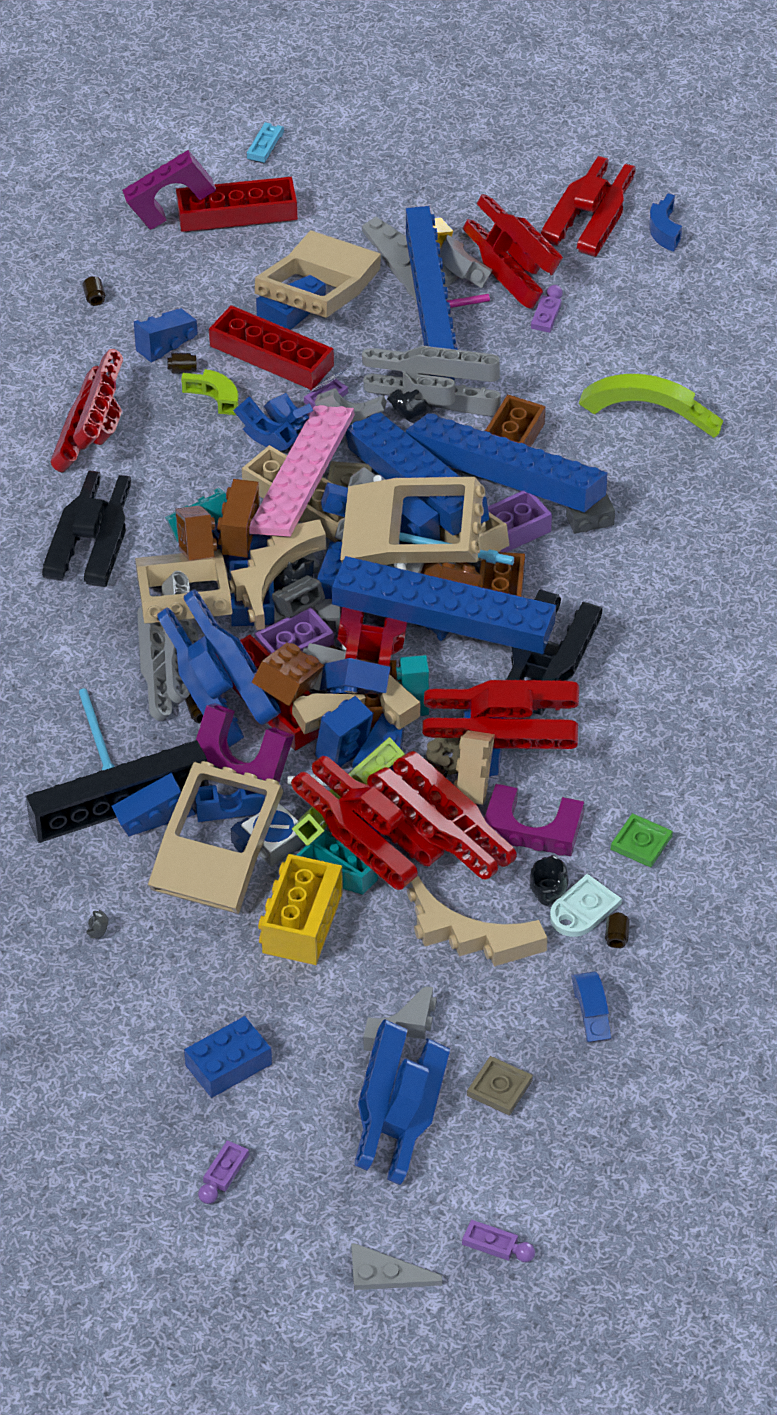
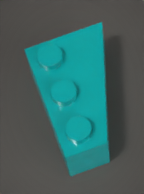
(212, 504)
(414, 677)
(355, 873)

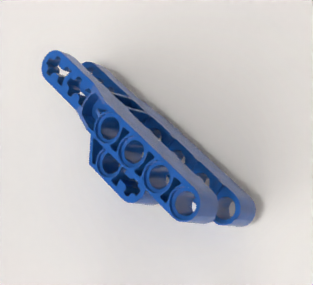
(204, 672)
(411, 1101)

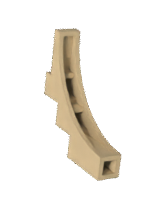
(266, 563)
(499, 941)

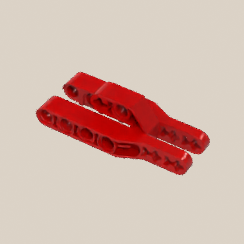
(587, 195)
(522, 242)
(93, 414)
(370, 641)
(507, 700)
(443, 814)
(355, 833)

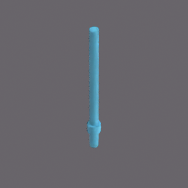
(490, 556)
(102, 750)

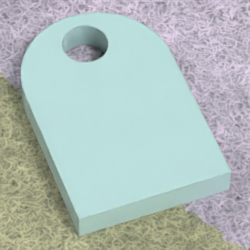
(584, 905)

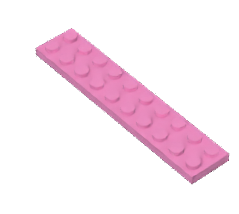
(301, 471)

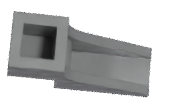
(413, 1016)

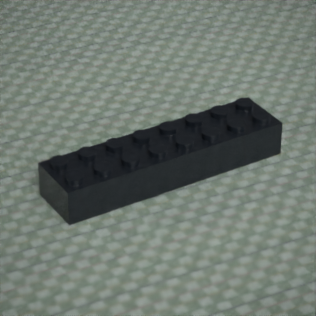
(91, 797)

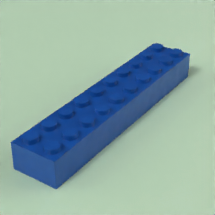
(429, 279)
(398, 455)
(510, 462)
(444, 604)

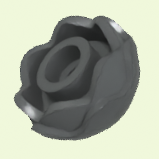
(97, 924)

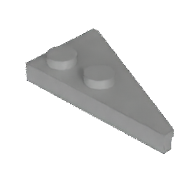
(382, 1271)

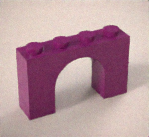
(182, 170)
(213, 741)
(556, 837)

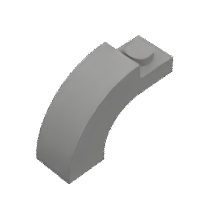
(462, 264)
(362, 410)

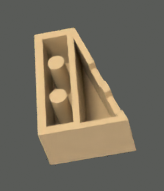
(474, 765)

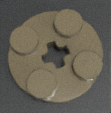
(440, 746)

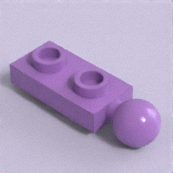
(547, 309)
(222, 1171)
(496, 1242)

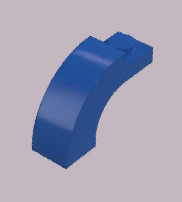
(661, 227)
(282, 410)
(262, 428)
(593, 1005)

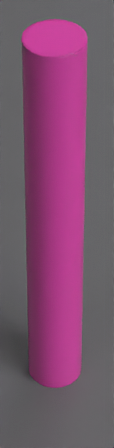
(469, 300)

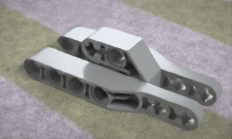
(437, 391)
(159, 655)

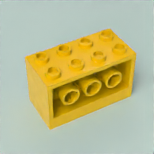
(301, 909)

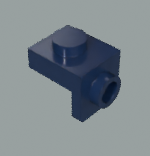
(239, 836)

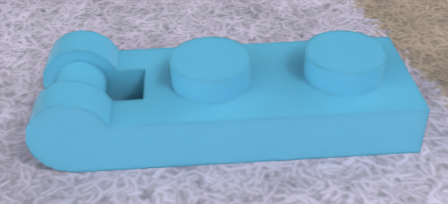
(265, 142)

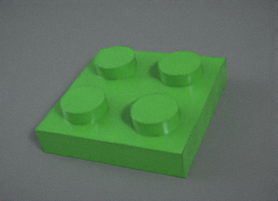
(641, 840)

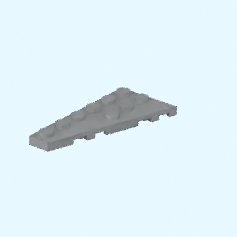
(395, 251)

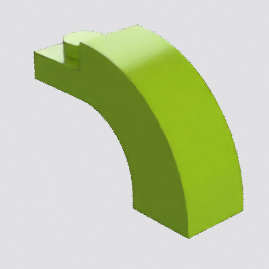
(213, 385)

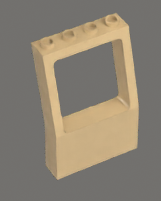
(328, 260)
(376, 513)
(156, 569)
(206, 871)

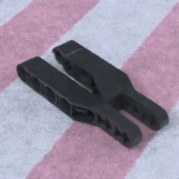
(83, 519)
(558, 660)

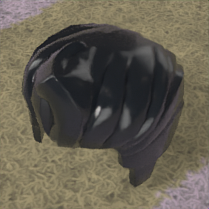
(408, 406)
(294, 572)
(549, 879)

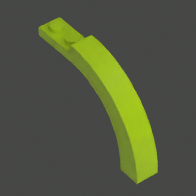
(653, 390)
(313, 823)

